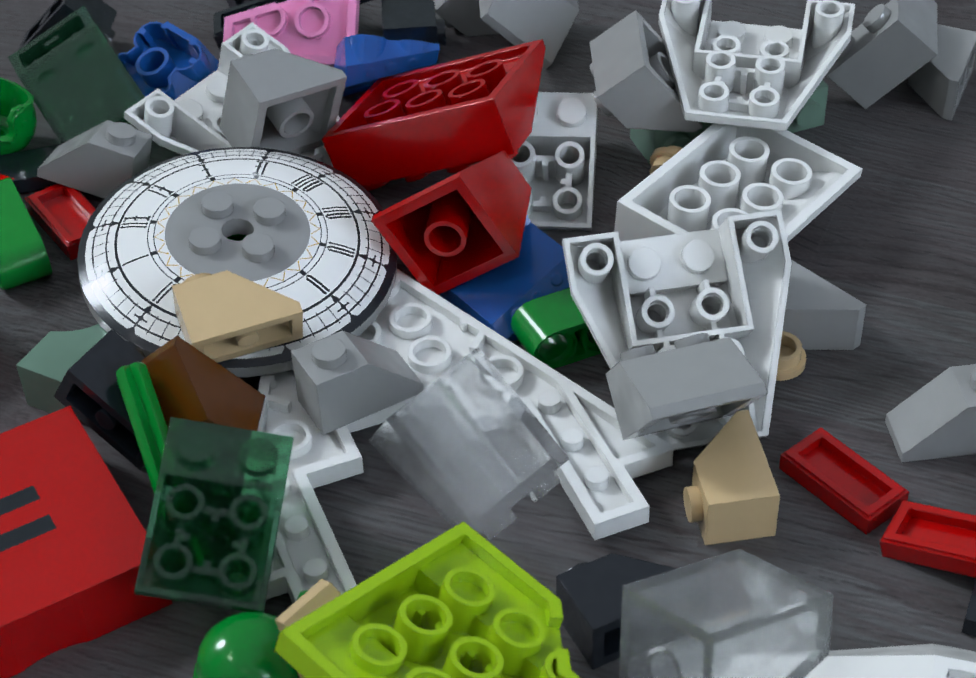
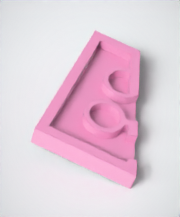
(303, 26)

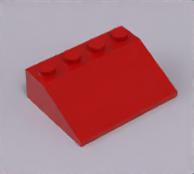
(439, 117)

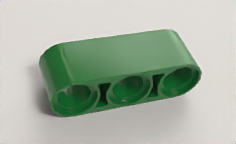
(21, 247)
(554, 330)

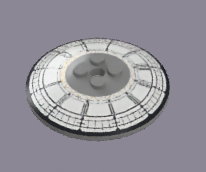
(303, 239)

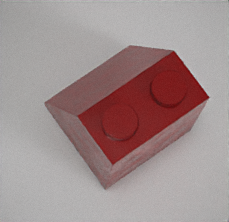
(460, 224)

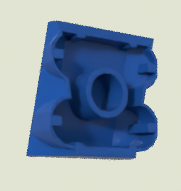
(373, 57)
(168, 59)
(501, 291)

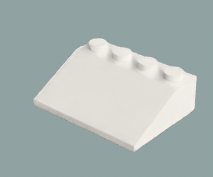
(733, 174)

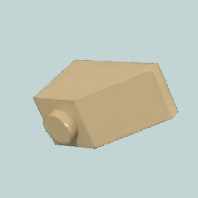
(233, 315)
(733, 486)

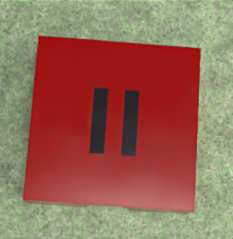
(64, 543)

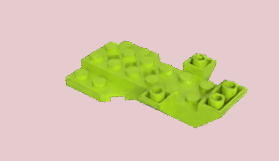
(435, 614)

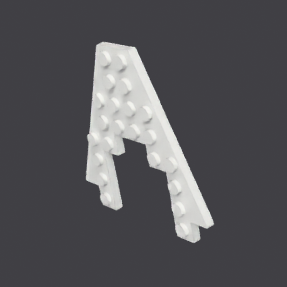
(431, 340)

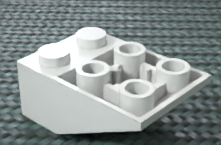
(561, 161)

